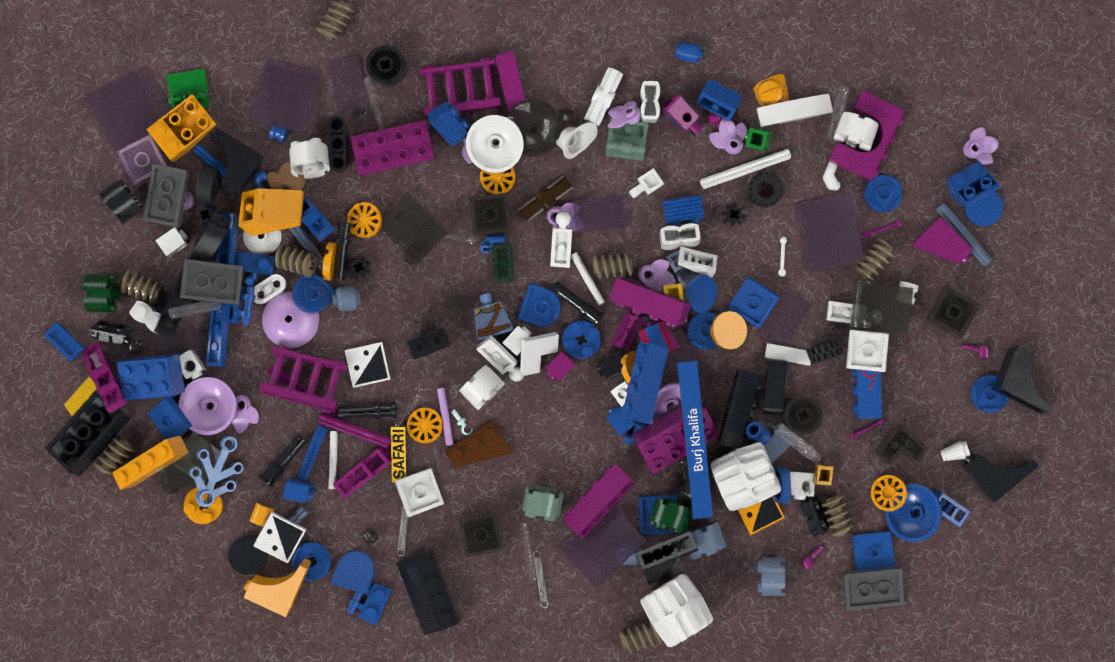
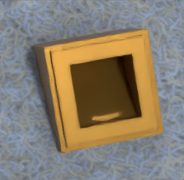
(823, 475)

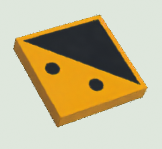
(761, 515)

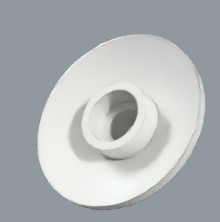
(263, 246)

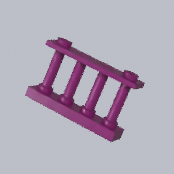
(471, 103)
(290, 392)

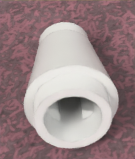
(955, 451)

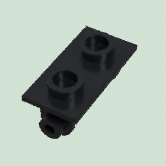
(103, 330)
(818, 522)

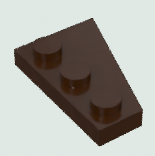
(479, 446)

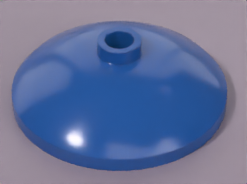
(904, 521)

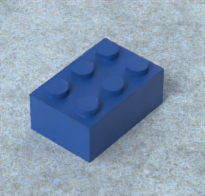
(151, 376)

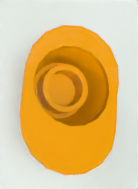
(771, 90)

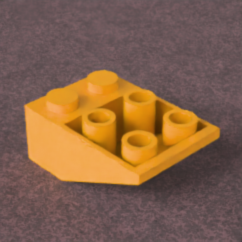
(181, 128)
(270, 210)

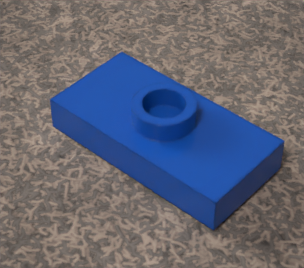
(64, 341)

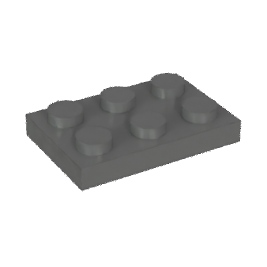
(166, 195)
(211, 282)
(873, 588)

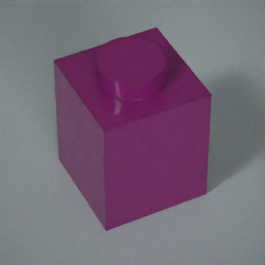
(559, 367)

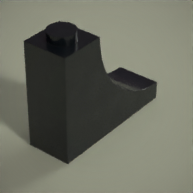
(240, 160)
(1016, 380)
(993, 479)
(661, 557)

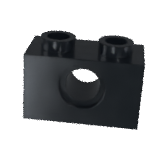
(429, 343)

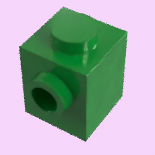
(758, 138)

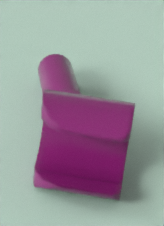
(714, 119)
(982, 351)
(807, 561)

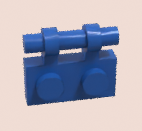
(236, 310)
(374, 603)

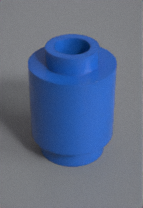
(689, 52)
(758, 432)

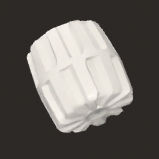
(745, 476)
(676, 610)

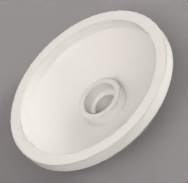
(490, 156)

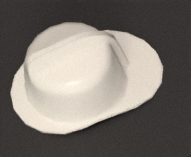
(575, 140)

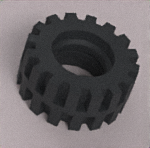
(777, 189)
(824, 351)

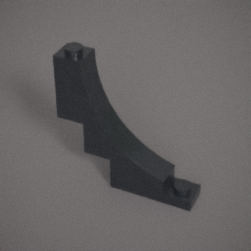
(202, 250)

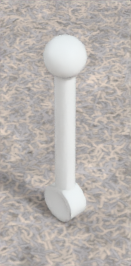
(782, 272)

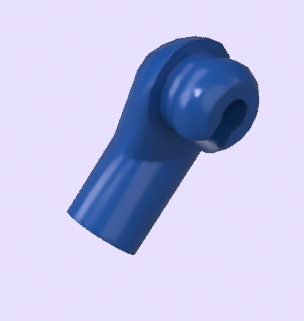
(258, 178)
(486, 245)
(628, 438)

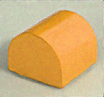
(260, 514)

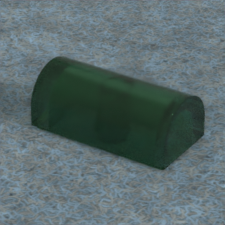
(503, 263)

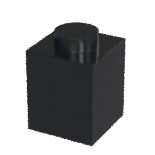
(609, 365)

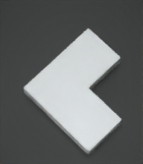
(532, 350)

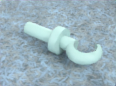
(461, 421)

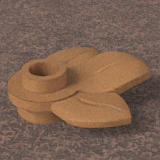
(285, 179)

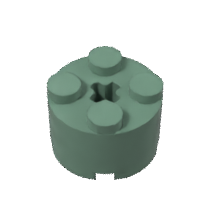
(542, 502)

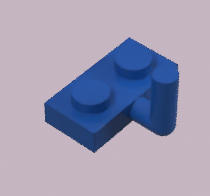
(255, 265)

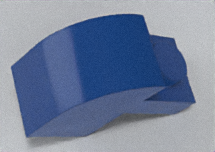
(315, 220)

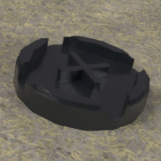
(245, 557)

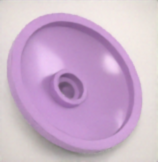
(292, 334)
(666, 394)
(195, 400)

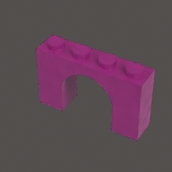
(866, 163)

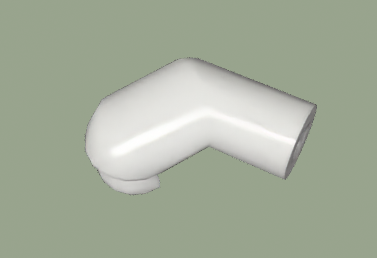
(829, 178)

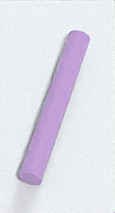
(445, 416)

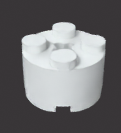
(856, 131)
(309, 158)
(482, 387)

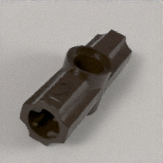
(545, 198)

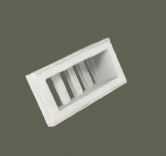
(702, 269)

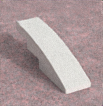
(794, 110)

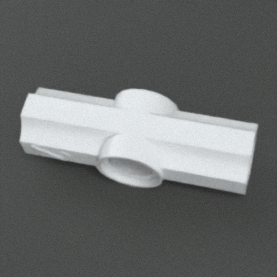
(603, 96)

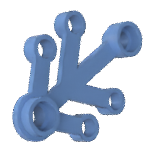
(214, 473)

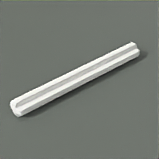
(745, 168)

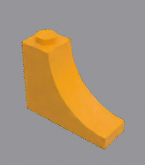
(277, 593)

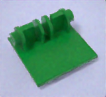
(185, 84)

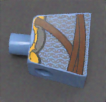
(491, 318)

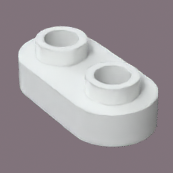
(268, 288)

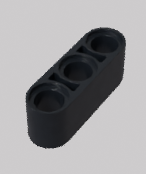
(334, 135)
(775, 387)

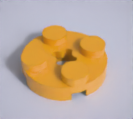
(205, 516)

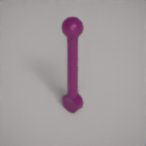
(867, 234)
(880, 421)

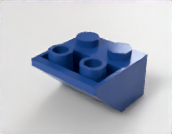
(971, 184)

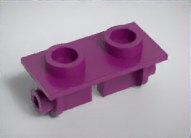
(626, 330)

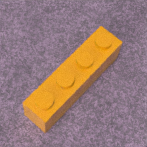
(150, 462)

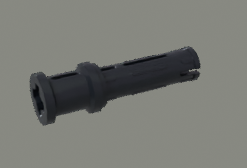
(342, 240)
(585, 308)
(377, 410)
(277, 468)

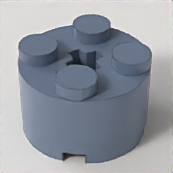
(708, 539)
(771, 576)

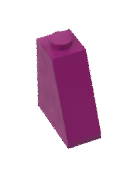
(943, 243)

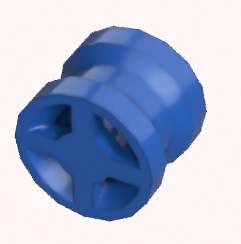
(278, 133)

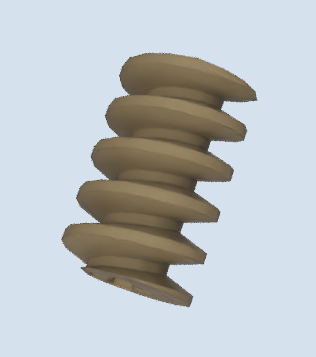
(336, 19)
(874, 259)
(296, 261)
(612, 265)
(140, 288)
(115, 455)
(838, 516)
(639, 637)

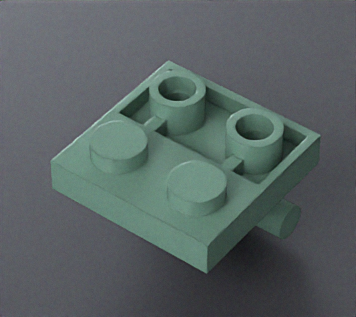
(627, 141)

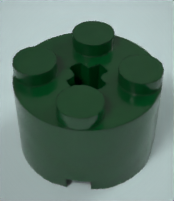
(100, 293)
(670, 515)

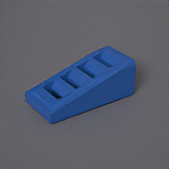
(943, 498)

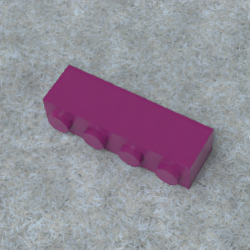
(649, 301)
(598, 501)

